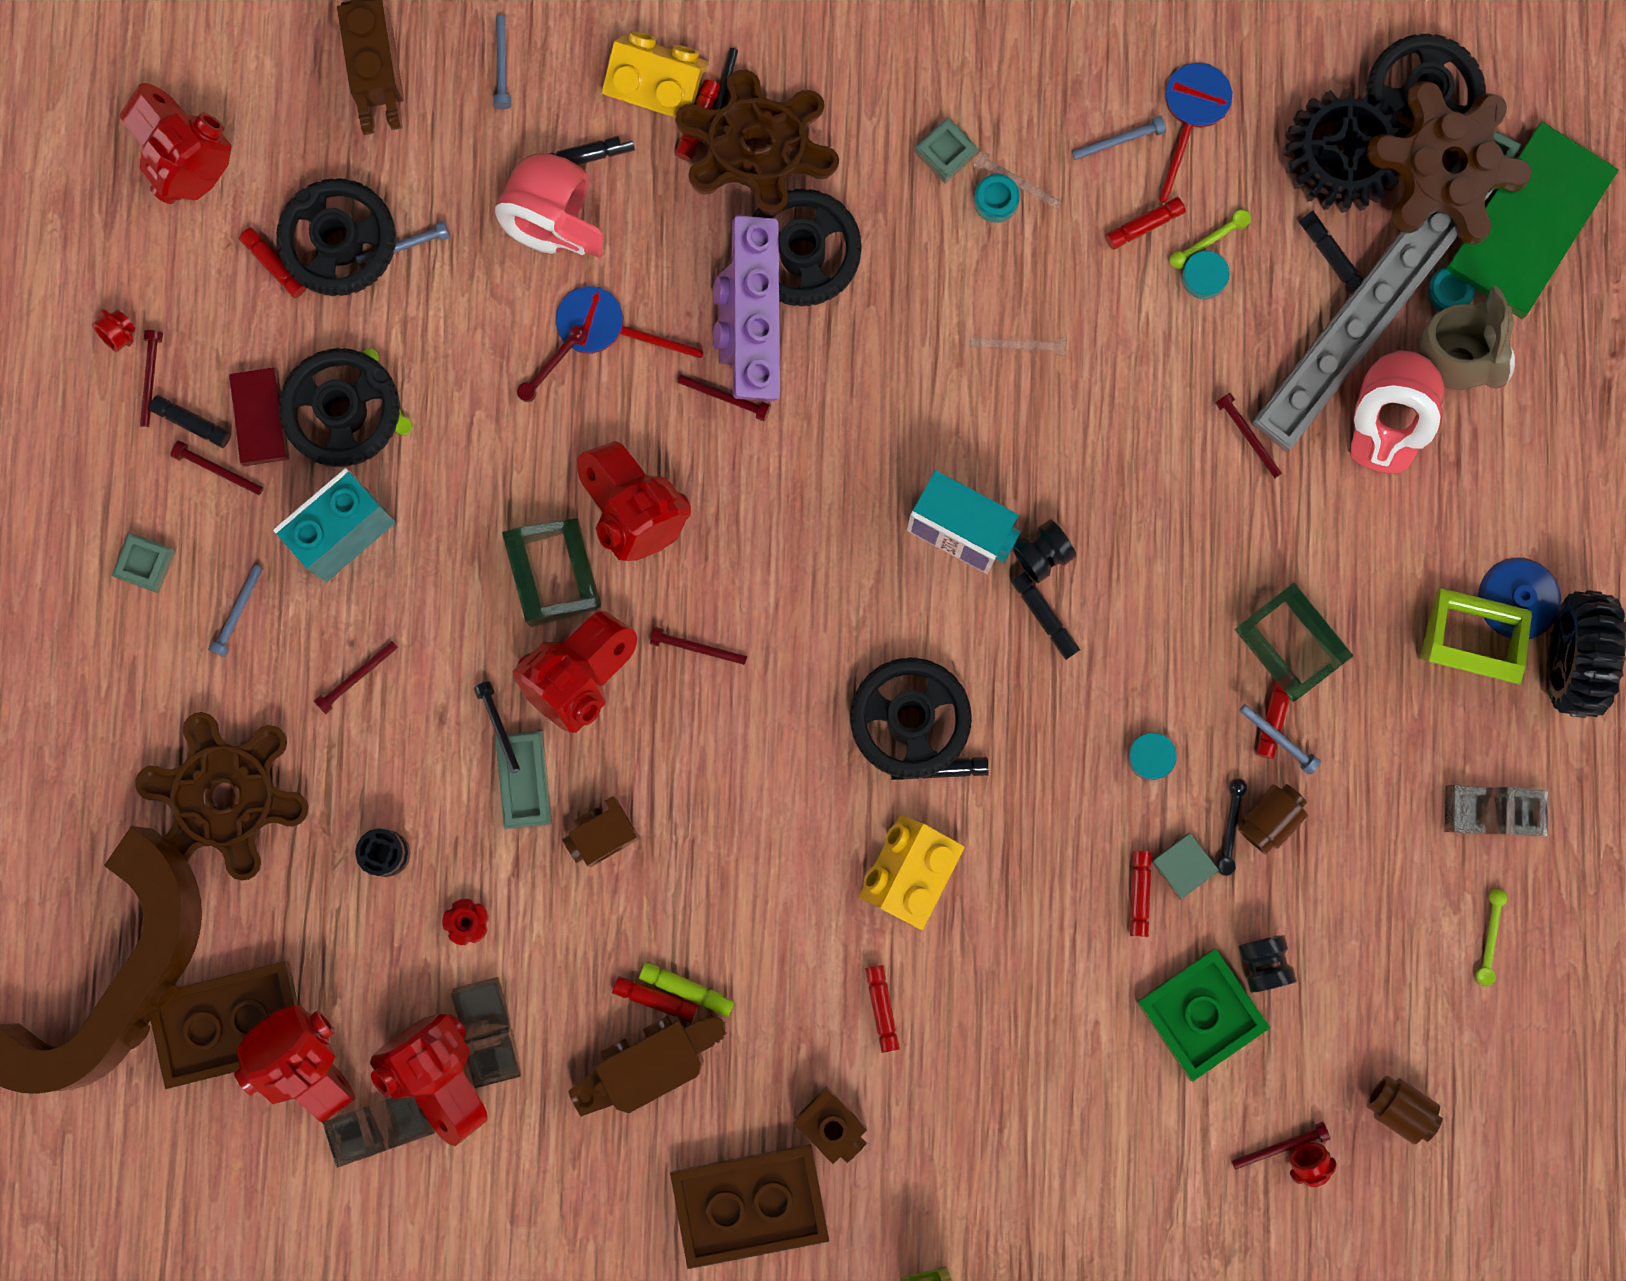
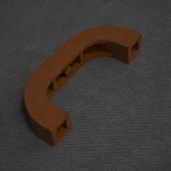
(141, 987)

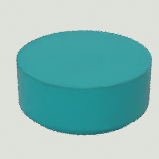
(996, 198)
(1205, 275)
(1448, 291)
(1152, 756)

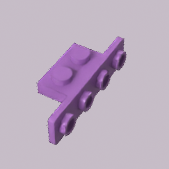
(750, 309)

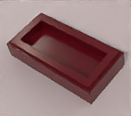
(257, 417)

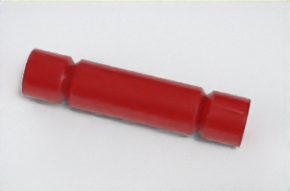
(708, 93)
(1145, 223)
(271, 261)
(1275, 717)
(1140, 893)
(655, 999)
(882, 1008)

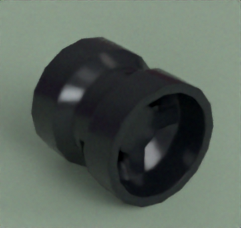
(1044, 551)
(391, 851)
(1263, 953)

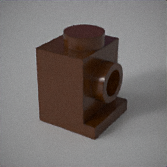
(600, 834)
(828, 1108)

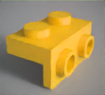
(653, 74)
(911, 871)

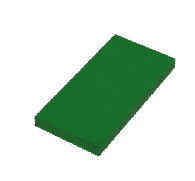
(1537, 223)

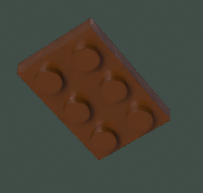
(209, 1020)
(749, 1206)

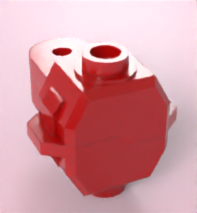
(179, 150)
(638, 510)
(568, 676)
(293, 1059)
(429, 1066)

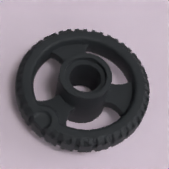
(1434, 54)
(829, 218)
(321, 273)
(302, 391)
(920, 757)

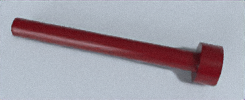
(152, 337)
(1226, 402)
(762, 410)
(180, 451)
(658, 637)
(324, 702)
(1319, 1133)

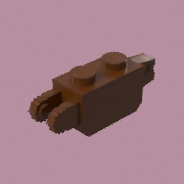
(371, 61)
(649, 1068)

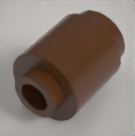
(1273, 818)
(1405, 1110)

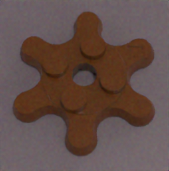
(755, 116)
(1427, 182)
(212, 763)

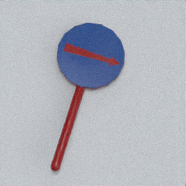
(1198, 98)
(603, 321)

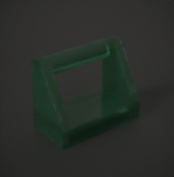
(525, 577)
(1314, 625)

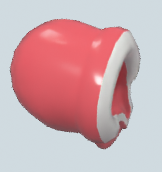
(544, 204)
(1404, 380)

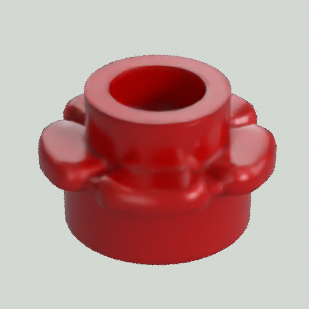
(114, 329)
(478, 920)
(1312, 1164)

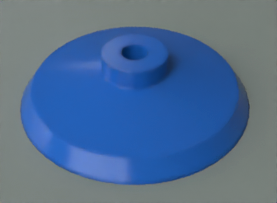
(1526, 586)

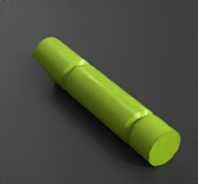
(686, 989)

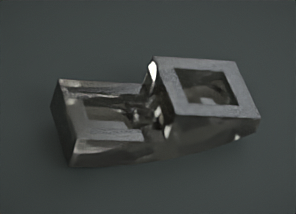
(1496, 810)
(488, 1032)
(375, 1129)

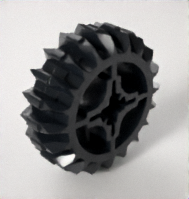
(1309, 153)
(1586, 654)

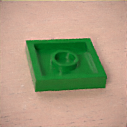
(1203, 1014)

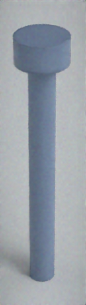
(502, 99)
(1157, 126)
(440, 231)
(219, 647)
(1308, 763)

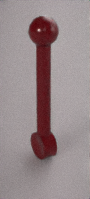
(527, 391)

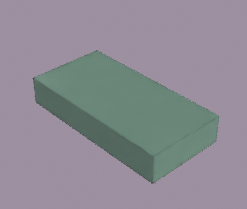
(526, 792)

